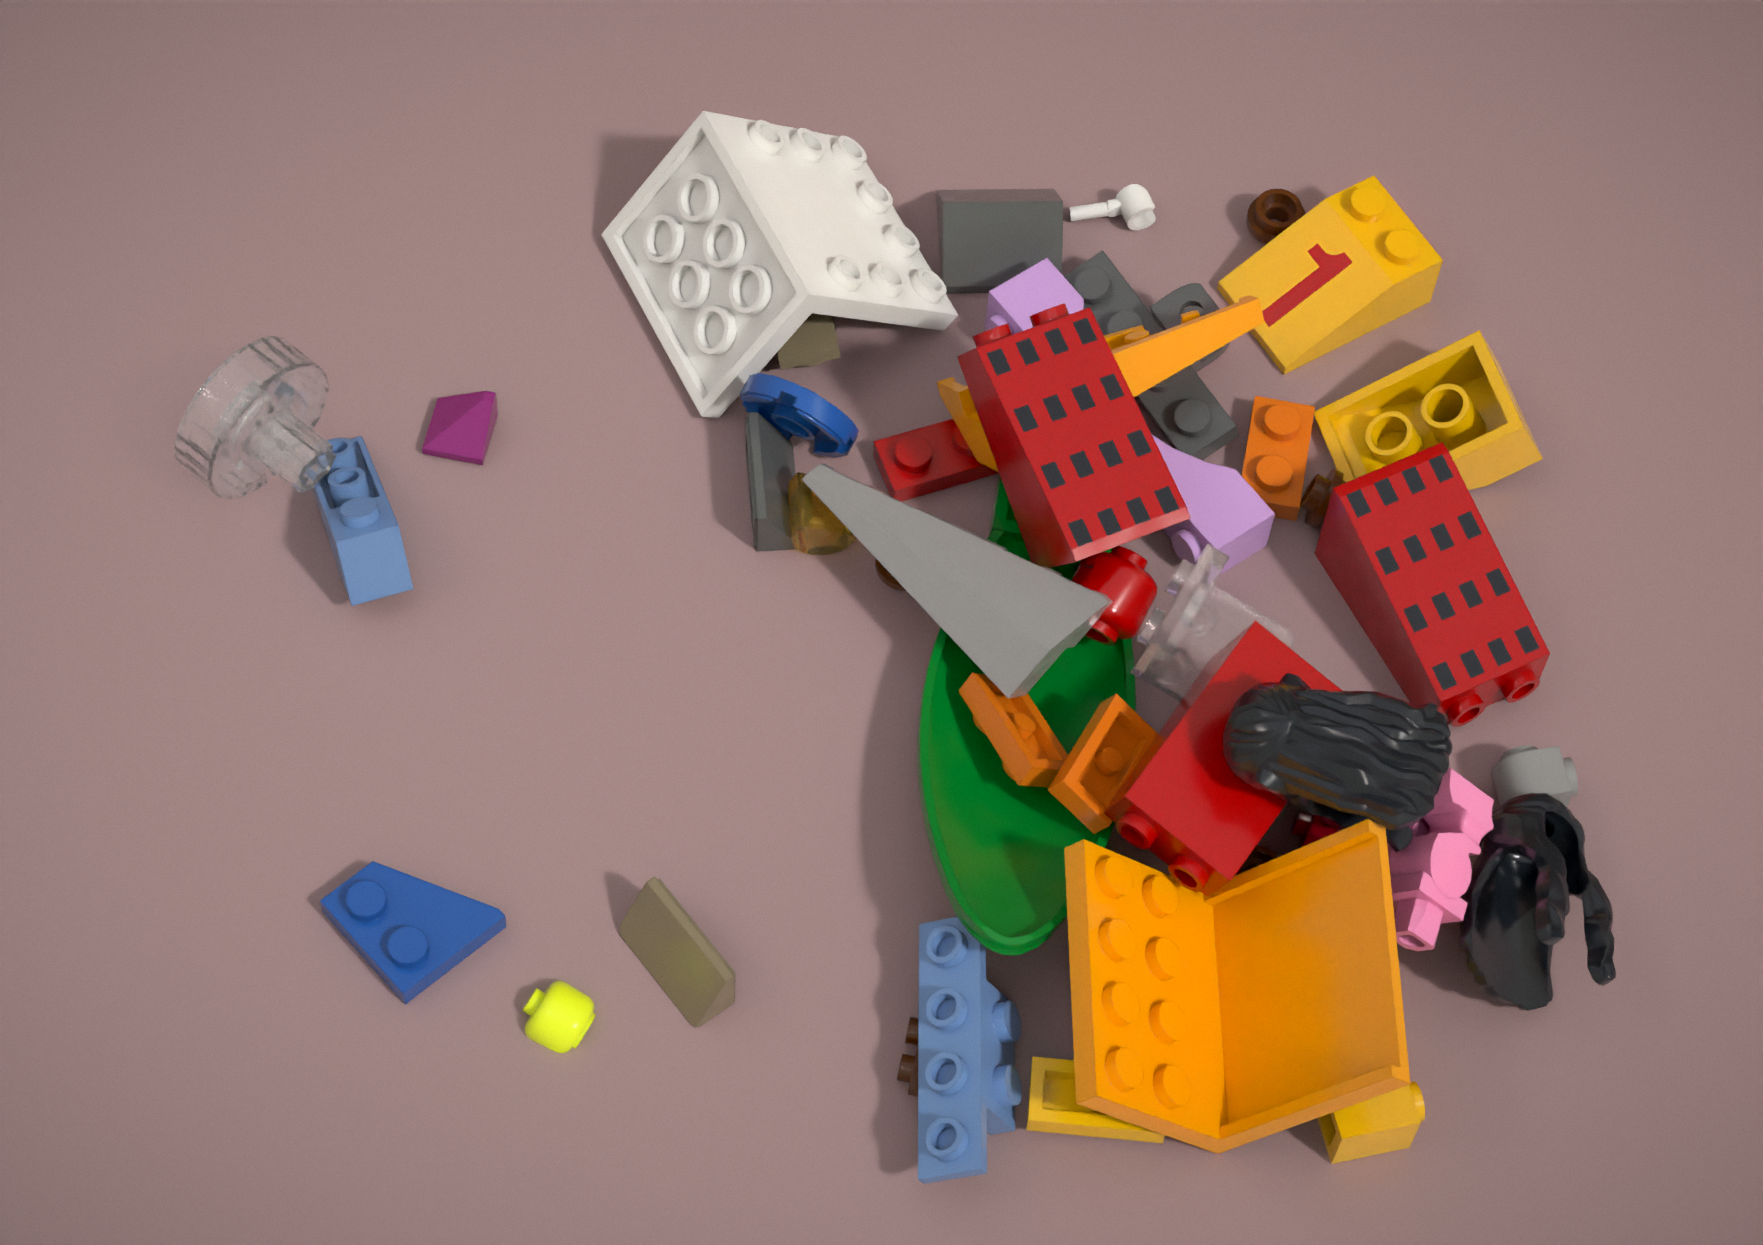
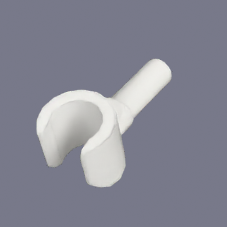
(1131, 202)

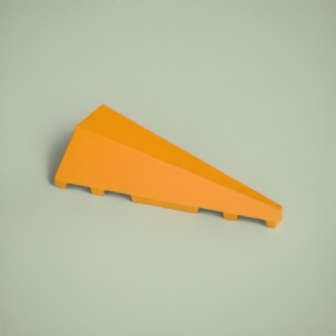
(1140, 356)

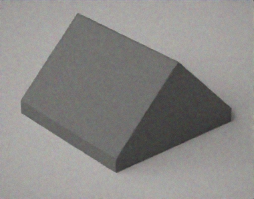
(996, 235)

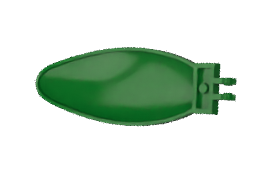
(989, 836)

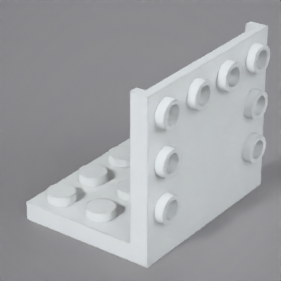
(754, 235)

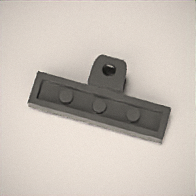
(1182, 403)

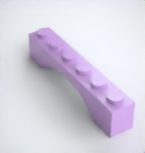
(1219, 500)

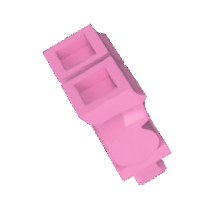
(1436, 864)

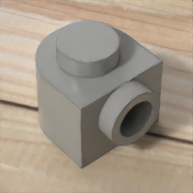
(1535, 771)

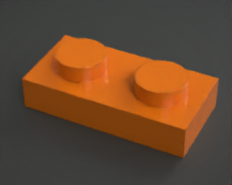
(1278, 453)
(1016, 731)
(1102, 762)

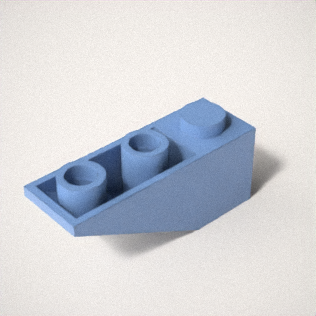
(361, 525)

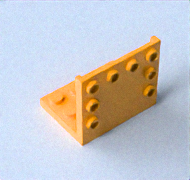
(1236, 1003)

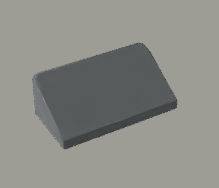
(768, 472)

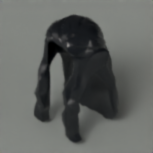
(1340, 753)
(1522, 900)

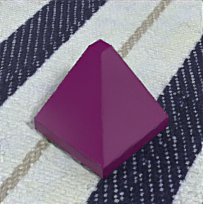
(462, 427)

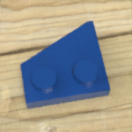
(409, 926)

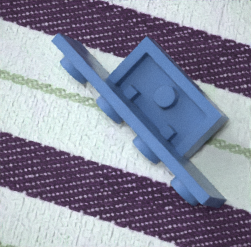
(963, 1055)

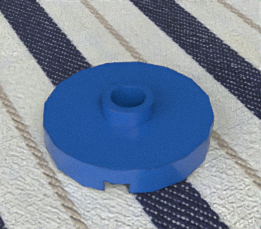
(800, 413)

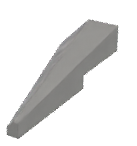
(988, 600)

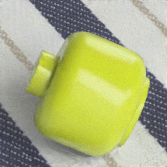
(558, 1016)

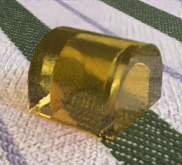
(812, 524)

